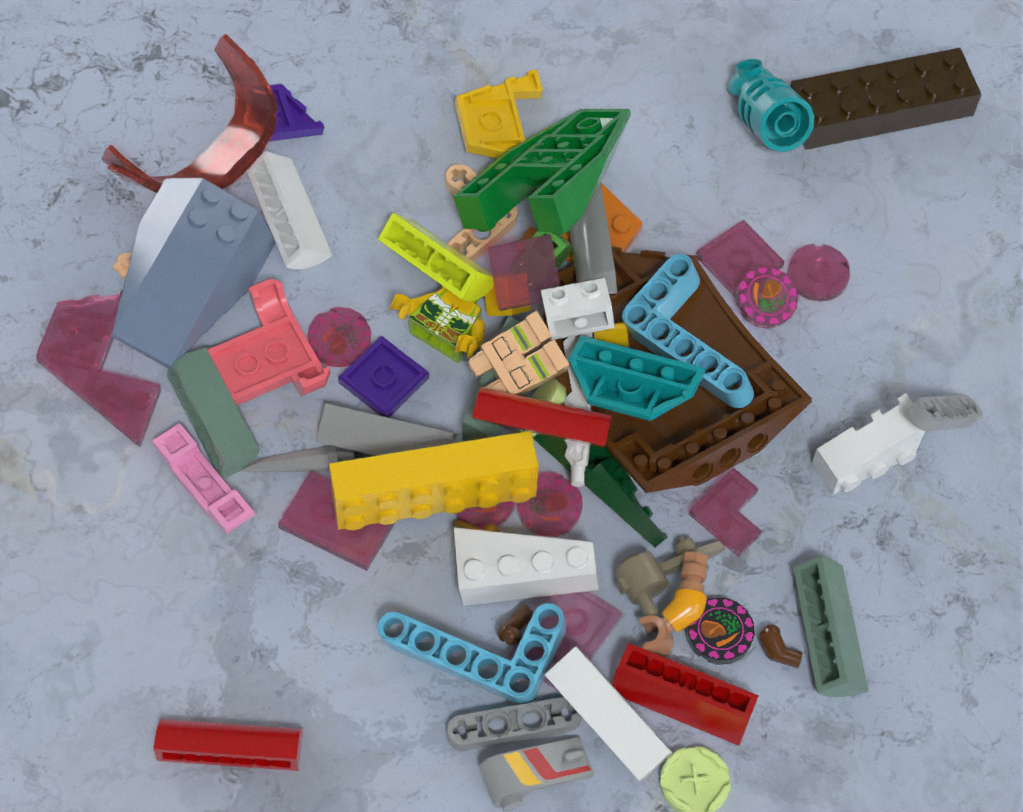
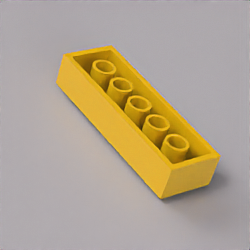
(434, 480)

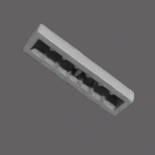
(592, 244)
(376, 433)

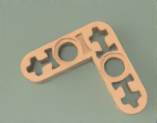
(477, 246)

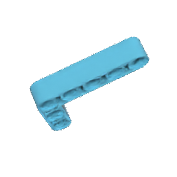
(678, 342)
(477, 657)

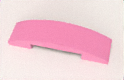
(201, 480)

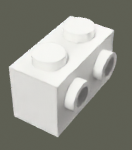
(578, 308)

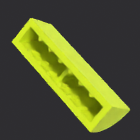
(436, 258)

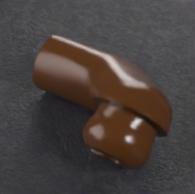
(775, 647)

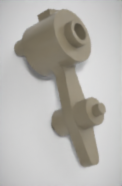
(645, 578)

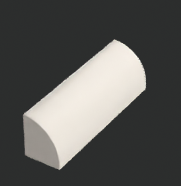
(288, 211)
(608, 714)

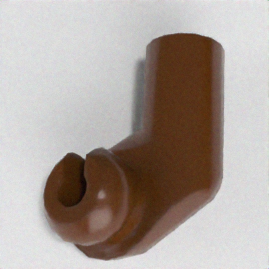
(510, 629)

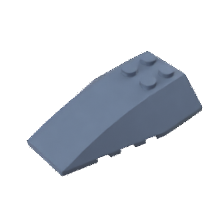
(188, 267)

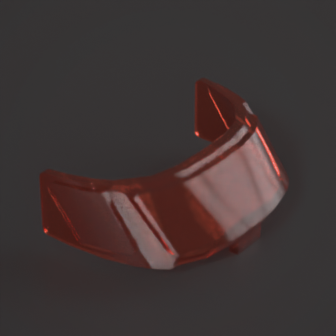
(238, 144)

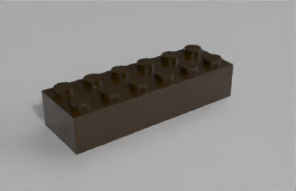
(889, 97)

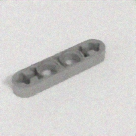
(944, 412)
(513, 718)

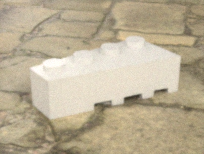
(520, 566)

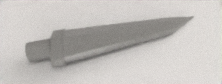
(306, 460)

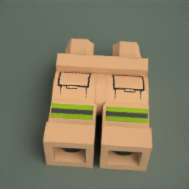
(508, 361)

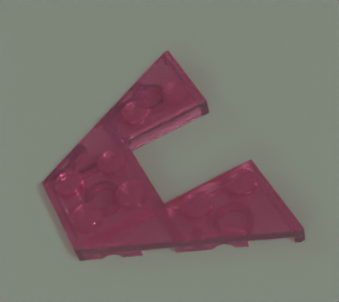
(75, 354)

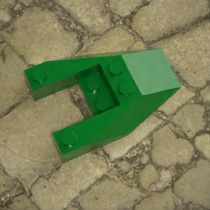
(563, 158)

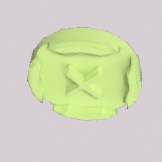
(695, 780)

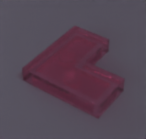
(720, 512)

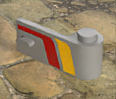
(518, 772)

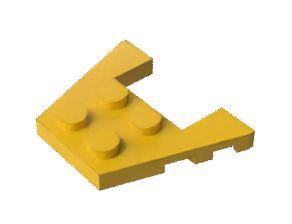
(491, 117)

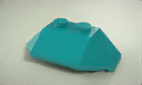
(631, 379)

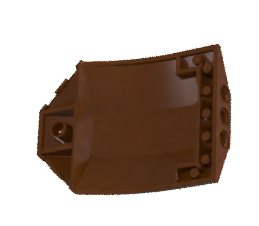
(703, 432)

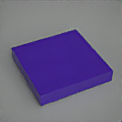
(383, 377)

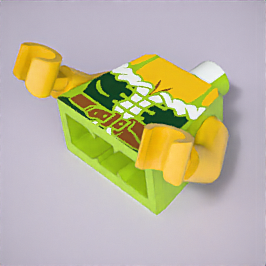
(443, 322)

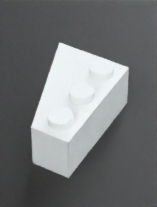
(869, 450)

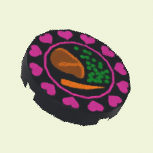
(722, 632)

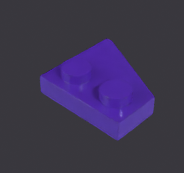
(292, 117)

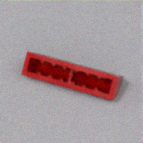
(542, 417)
(684, 694)
(228, 744)

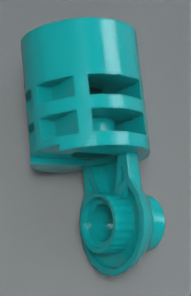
(771, 107)

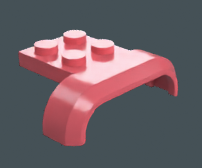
(270, 354)

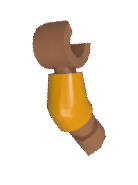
(683, 610)

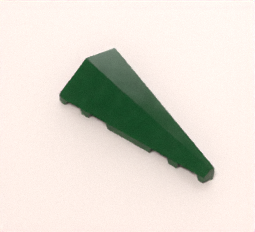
(611, 484)

